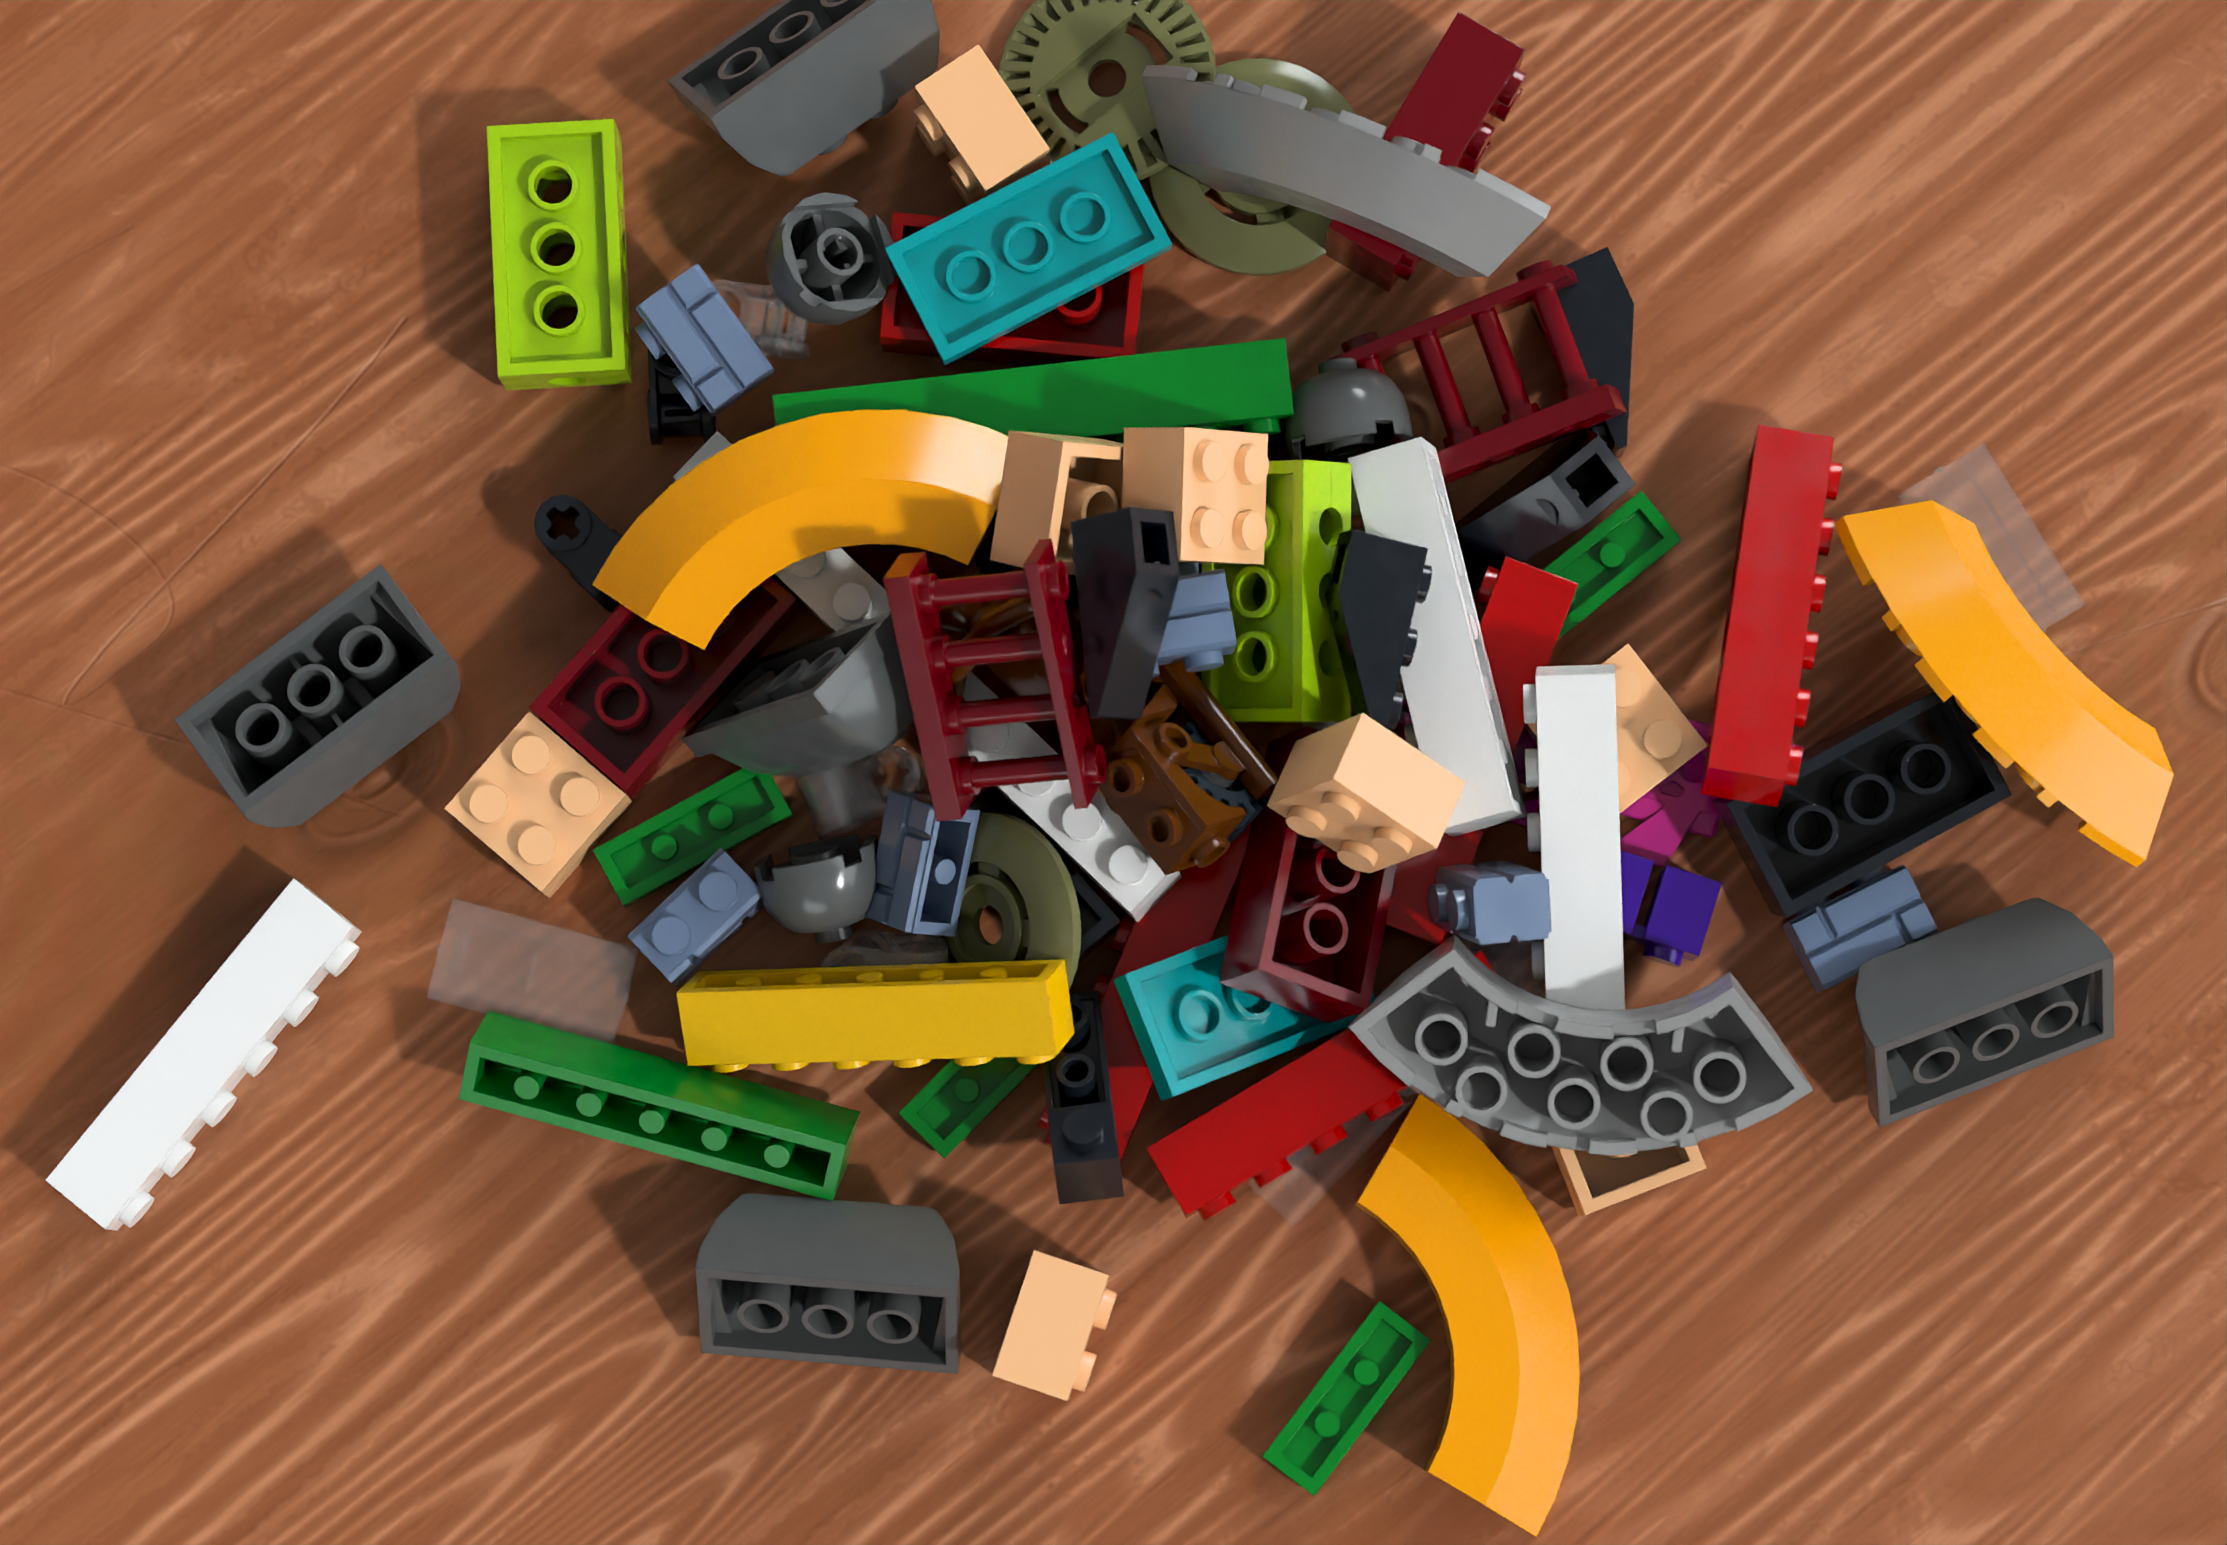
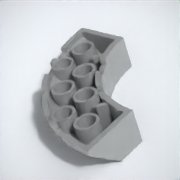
(1339, 168)
(1576, 1072)

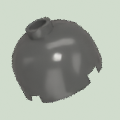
(829, 260)
(1345, 413)
(822, 886)

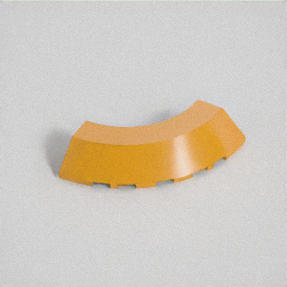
(800, 494)
(2009, 675)
(1500, 1308)

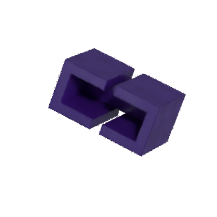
(1676, 914)

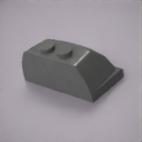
(810, 76)
(324, 704)
(812, 705)
(1981, 1005)
(831, 1284)

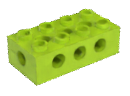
(525, 229)
(1285, 639)

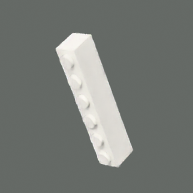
(1450, 675)
(1577, 833)
(204, 1058)

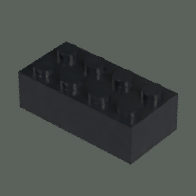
(1865, 800)

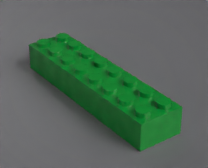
(1200, 387)

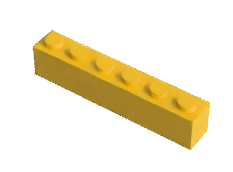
(876, 1015)

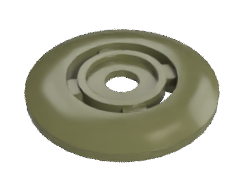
(1065, 40)
(1284, 234)
(1036, 907)

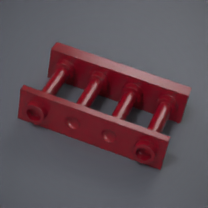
(1524, 423)
(944, 718)

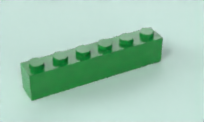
(659, 1105)

